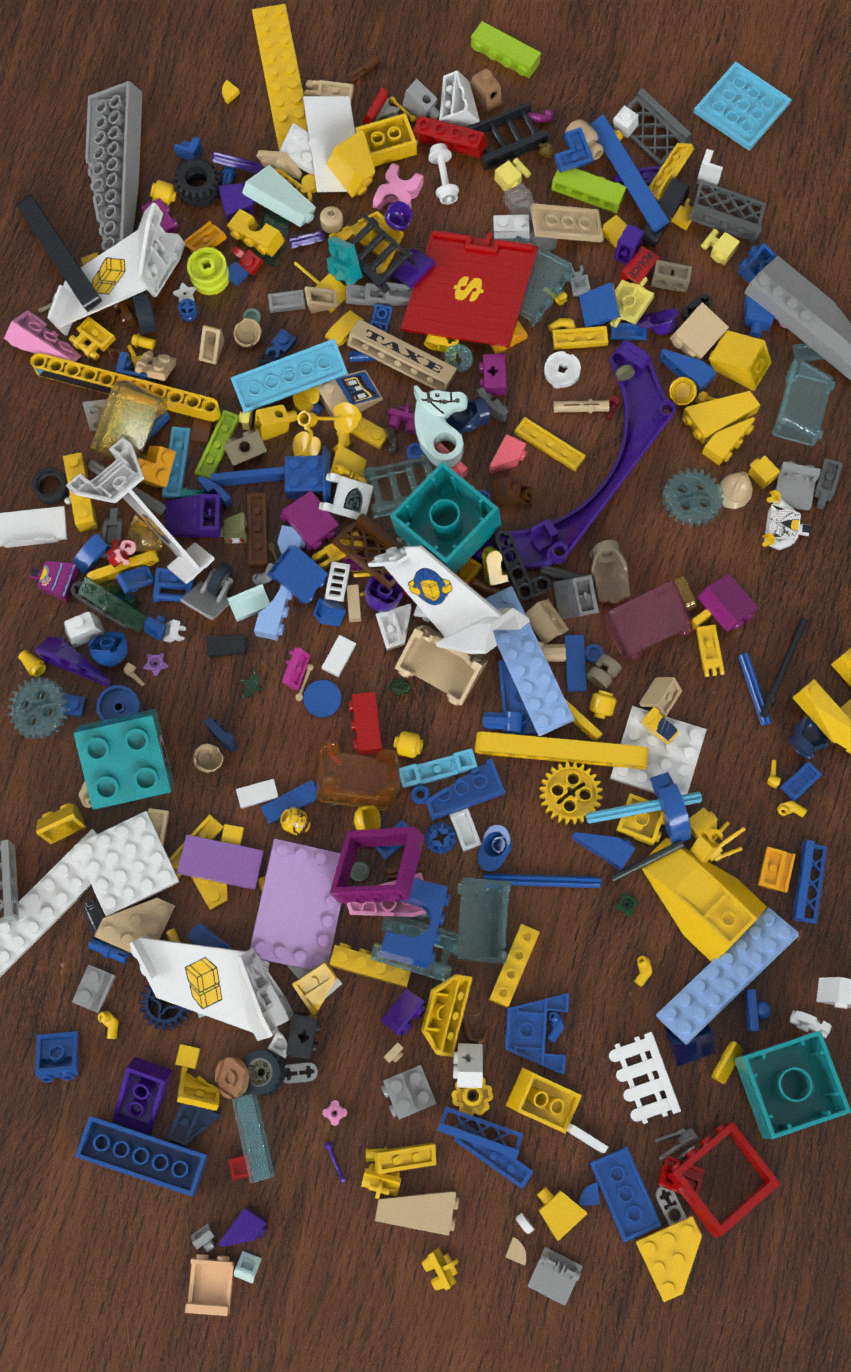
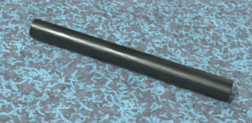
(647, 860)

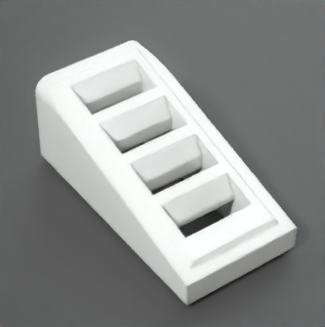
(344, 582)

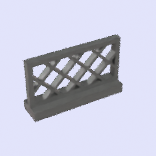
(664, 120)
(725, 221)

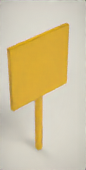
(328, 282)

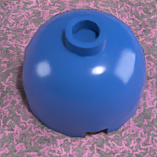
(109, 649)

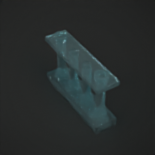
(384, 508)
(412, 928)
(253, 1138)

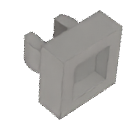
(204, 1237)

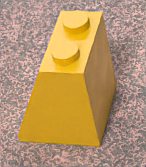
(352, 164)
(741, 359)

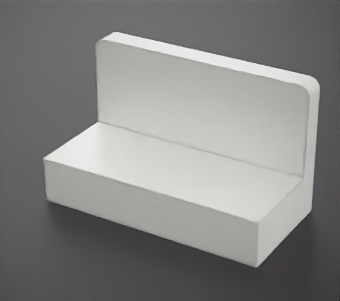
(709, 172)

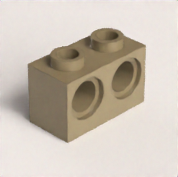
(671, 276)

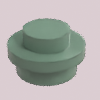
(359, 871)

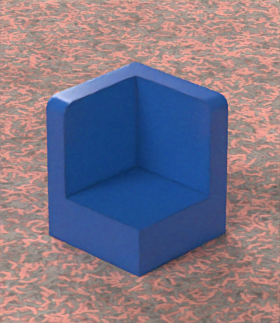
(189, 150)
(329, 612)

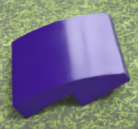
(411, 274)

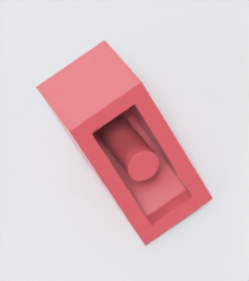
(508, 454)

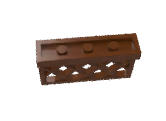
(371, 533)

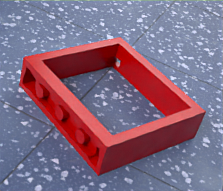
(770, 1183)

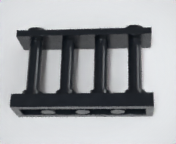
(520, 147)
(369, 270)

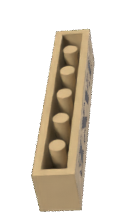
(401, 356)

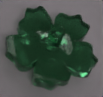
(399, 686)

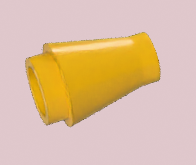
(32, 664)

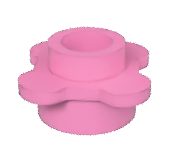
(334, 1107)

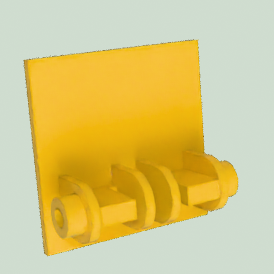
(348, 464)

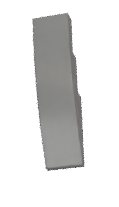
(370, 295)

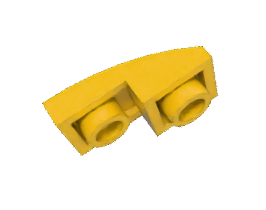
(341, 329)

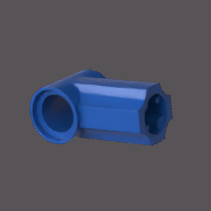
(505, 721)

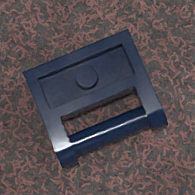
(218, 732)

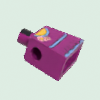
(56, 578)

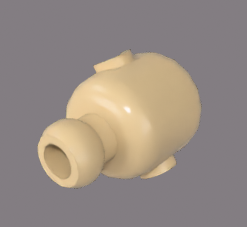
(590, 135)

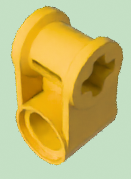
(439, 343)

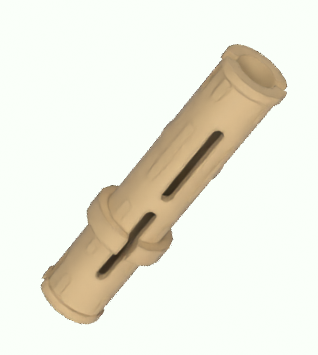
(581, 406)

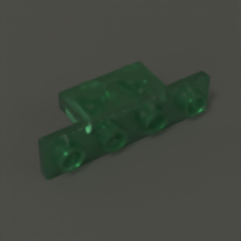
(115, 602)

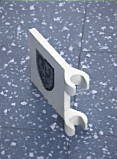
(351, 497)

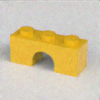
(265, 240)

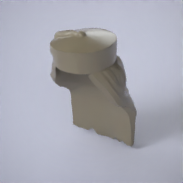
(610, 572)

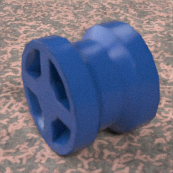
(184, 307)

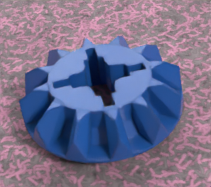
(436, 846)

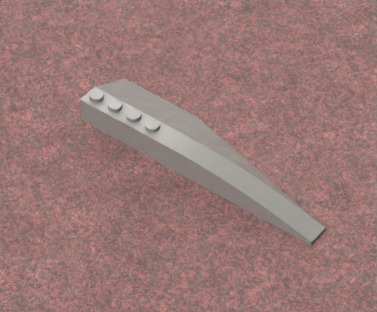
(114, 158)
(804, 312)

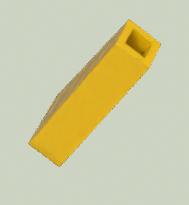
(719, 414)

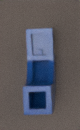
(673, 807)

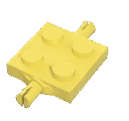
(632, 301)

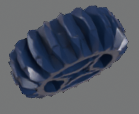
(162, 1011)

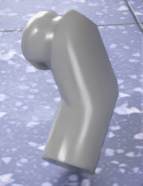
(262, 578)

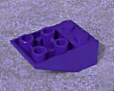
(194, 516)
(403, 1013)

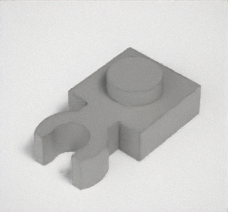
(579, 282)

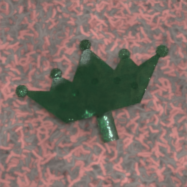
(251, 685)

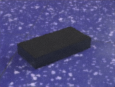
(226, 645)

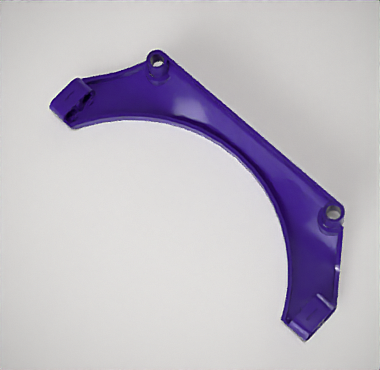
(642, 425)

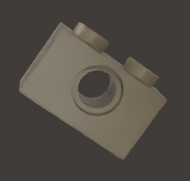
(255, 443)

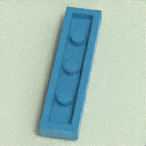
(180, 444)

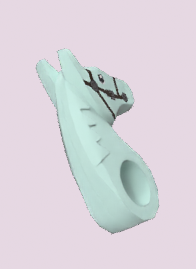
(430, 423)

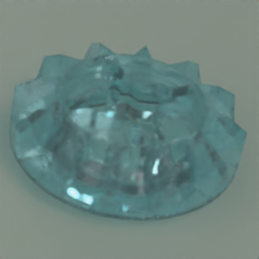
(463, 352)

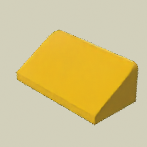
(727, 1062)

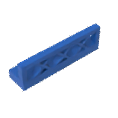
(804, 882)
(482, 1141)

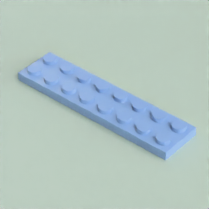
(530, 670)
(727, 976)

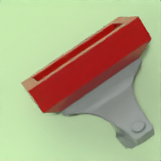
(380, 108)

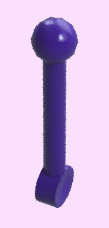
(328, 1145)

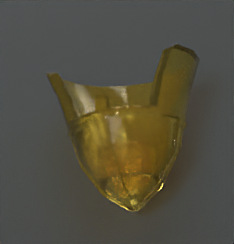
(143, 536)

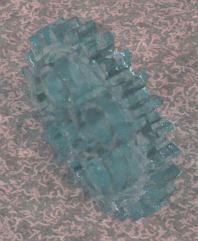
(689, 482)
(32, 693)

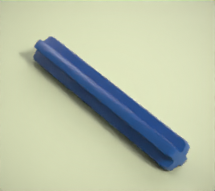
(753, 686)

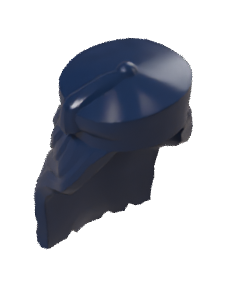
(470, 419)
(807, 738)

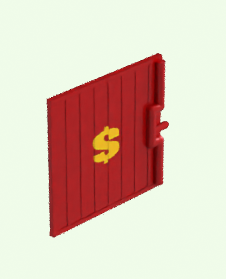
(471, 289)

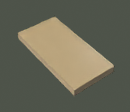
(566, 222)

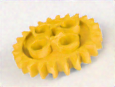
(560, 779)

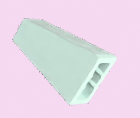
(279, 196)

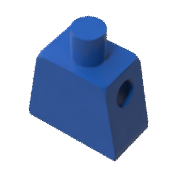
(756, 317)

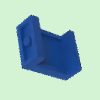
(298, 574)

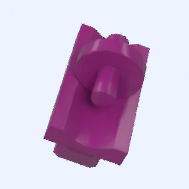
(403, 415)

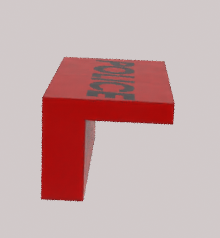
(639, 266)

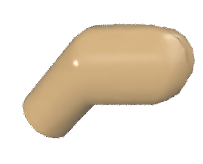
(84, 796)

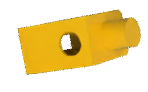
(273, 421)
(559, 1212)

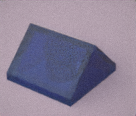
(699, 1047)

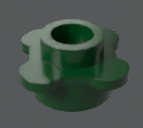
(626, 899)

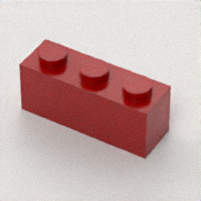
(365, 723)

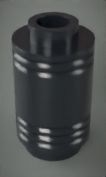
(93, 914)

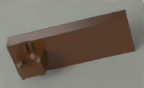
(202, 428)

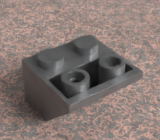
(575, 596)

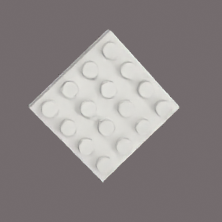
(677, 758)
(126, 864)

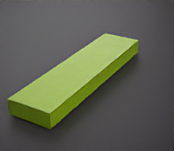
(214, 450)

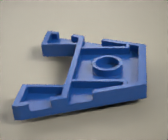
(528, 1031)

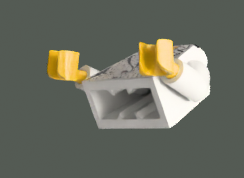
(782, 524)

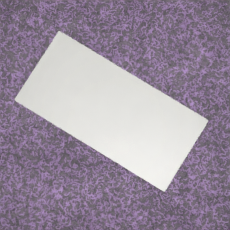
(330, 123)

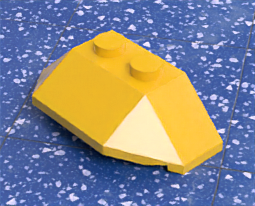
(445, 1013)

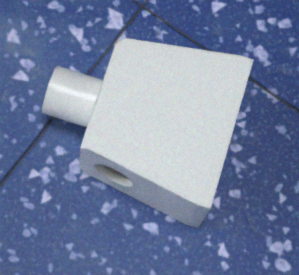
(83, 629)

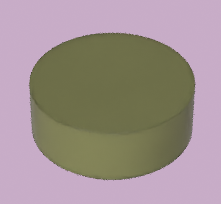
(625, 372)

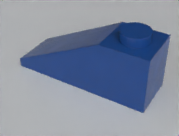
(686, 366)
(611, 849)

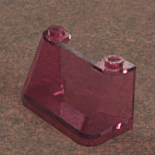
(648, 620)

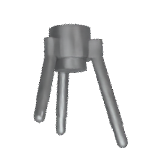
(687, 1140)

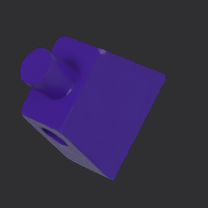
(234, 199)

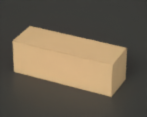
(353, 603)

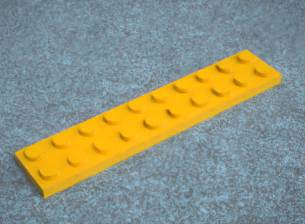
(280, 69)

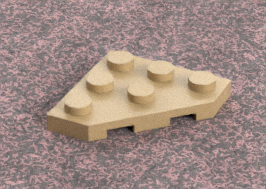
(135, 922)

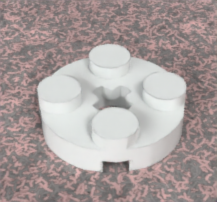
(559, 379)
(806, 1021)

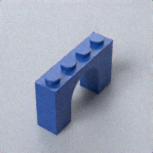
(419, 949)

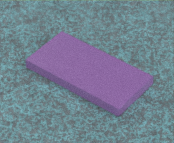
(220, 862)

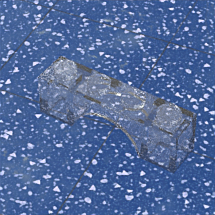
(519, 202)

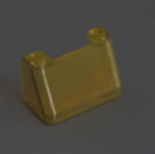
(128, 415)

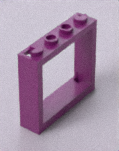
(407, 836)

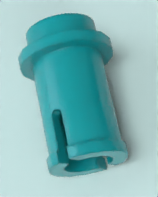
(185, 492)

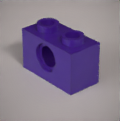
(628, 244)

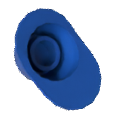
(494, 848)

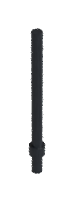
(770, 697)

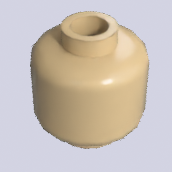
(331, 219)

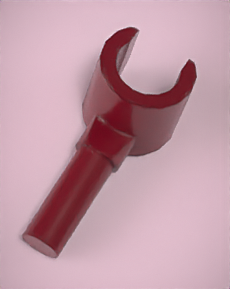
(615, 401)

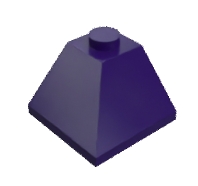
(245, 1228)

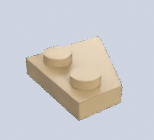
(280, 161)

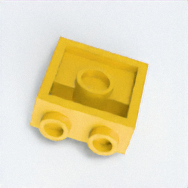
(642, 826)

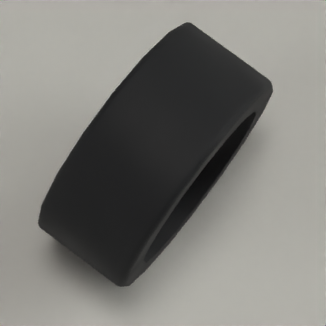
(45, 473)

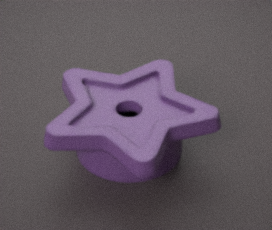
(155, 668)

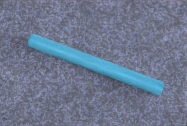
(638, 808)

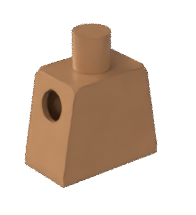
(486, 90)

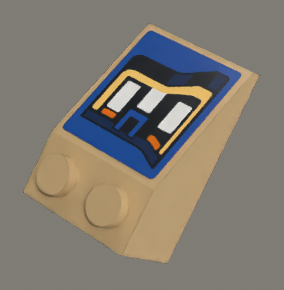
(352, 388)

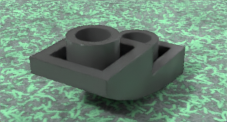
(495, 407)

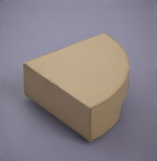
(516, 1251)

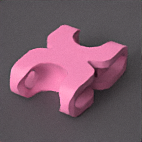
(397, 189)

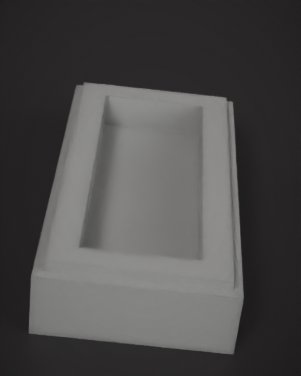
(286, 301)

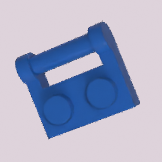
(167, 580)

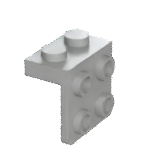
(797, 484)

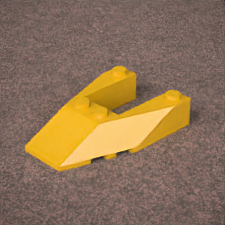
(825, 713)

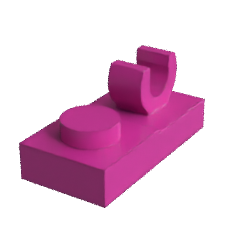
(296, 668)

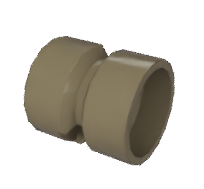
(605, 669)

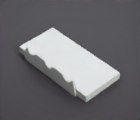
(33, 527)

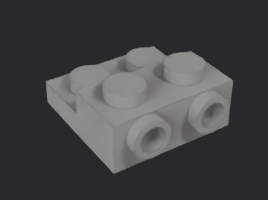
(408, 1092)

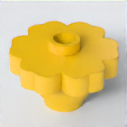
(478, 1105)

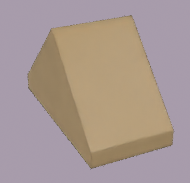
(320, 299)
(211, 344)

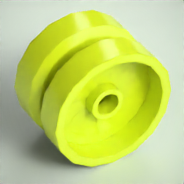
(208, 271)

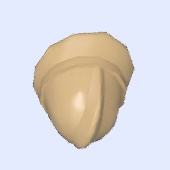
(736, 490)

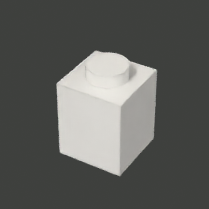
(626, 121)

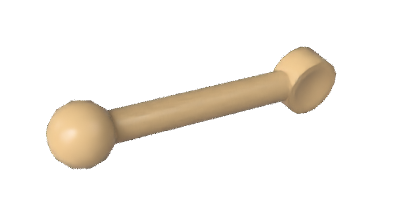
(299, 697)

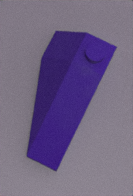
(62, 655)

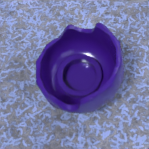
(395, 219)

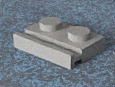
(94, 989)

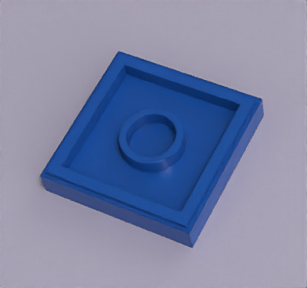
(599, 305)

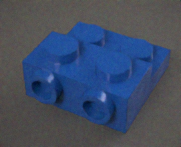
(759, 258)
(57, 1056)

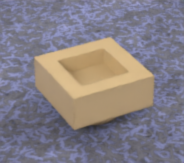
(395, 1053)

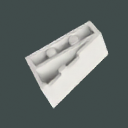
(457, 101)

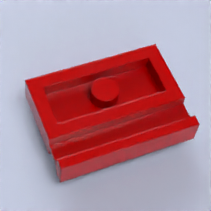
(692, 1175)

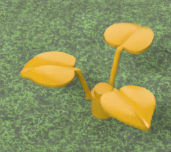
(346, 420)

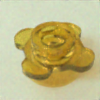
(546, 150)

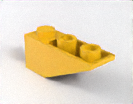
(724, 441)

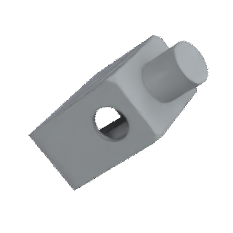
(420, 101)

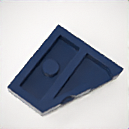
(190, 1123)

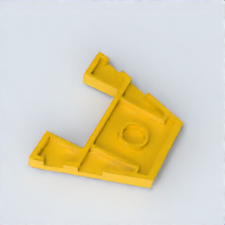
(349, 232)

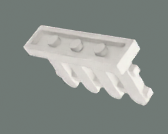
(647, 1088)

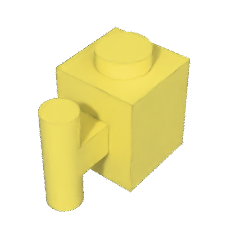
(509, 176)
(722, 248)

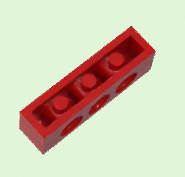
(455, 137)

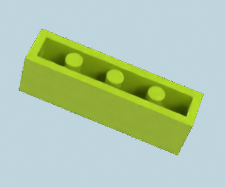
(505, 49)
(589, 189)

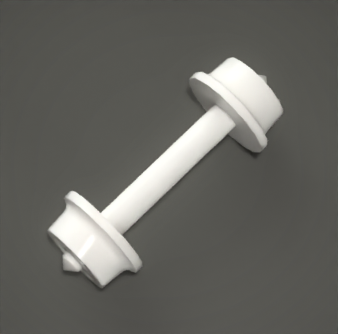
(447, 192)

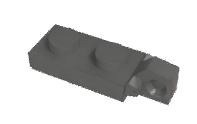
(827, 482)
(112, 529)

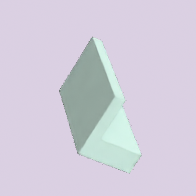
(248, 602)

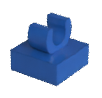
(155, 627)

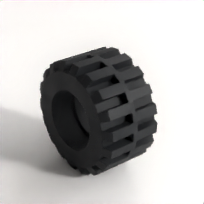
(193, 171)

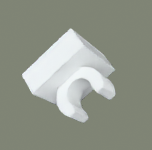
(171, 631)

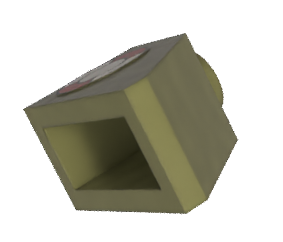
(235, 529)

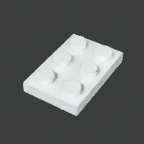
(298, 148)

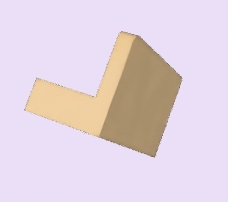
(546, 621)
(662, 694)

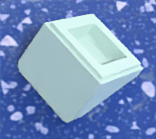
(247, 1267)

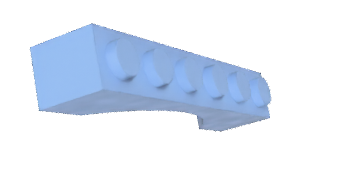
(270, 619)

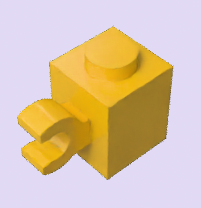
(705, 824)

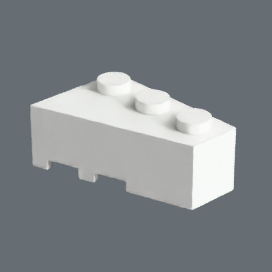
(835, 991)

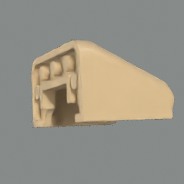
(441, 667)

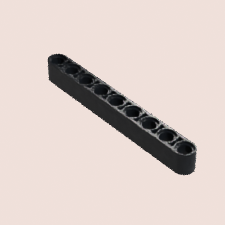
(59, 253)

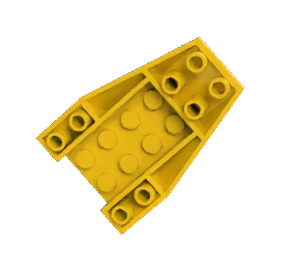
(703, 900)

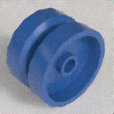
(113, 697)

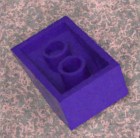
(141, 1094)

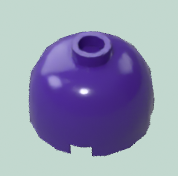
(380, 597)

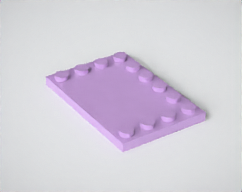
(296, 907)

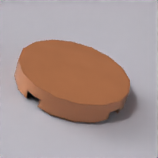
(232, 1077)

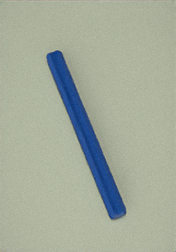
(547, 880)

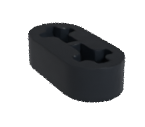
(695, 303)

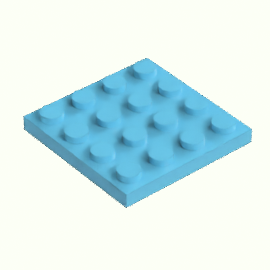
(742, 106)

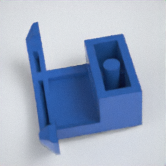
(307, 475)

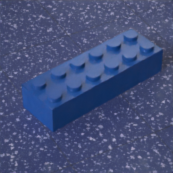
(142, 1155)

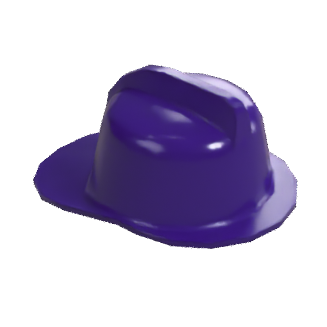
(660, 322)

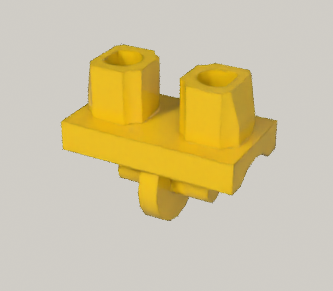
(381, 1183)
(444, 1268)

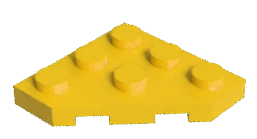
(670, 1255)

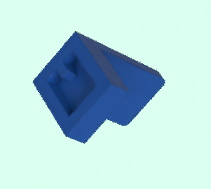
(124, 366)

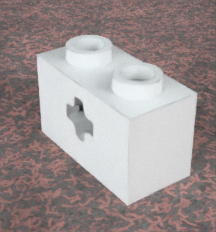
(469, 1065)

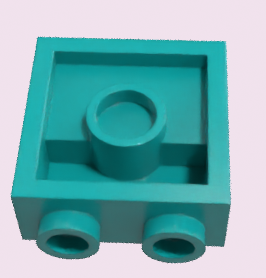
(344, 261)

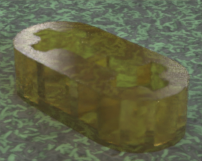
(686, 593)

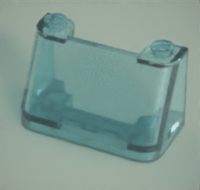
(803, 403)
(482, 920)

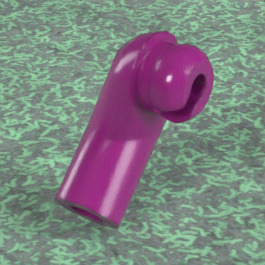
(541, 118)

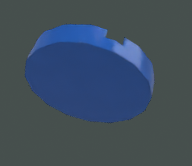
(322, 698)

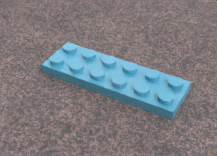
(289, 376)

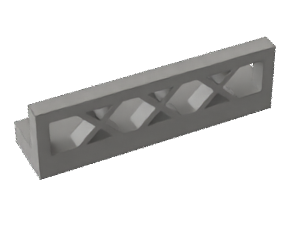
(9, 882)

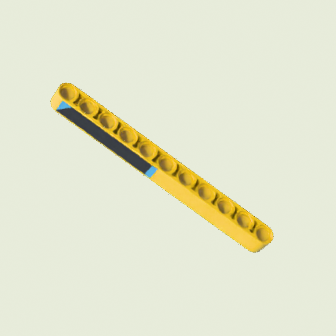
(101, 377)

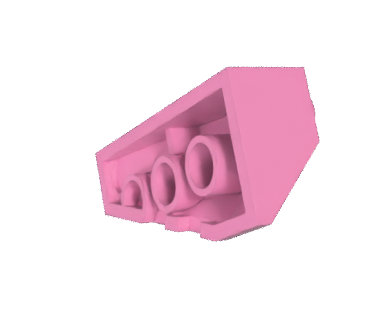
(31, 334)
(386, 908)

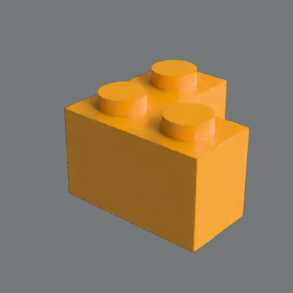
(157, 466)

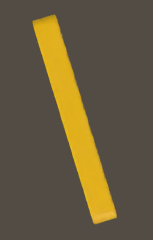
(562, 750)

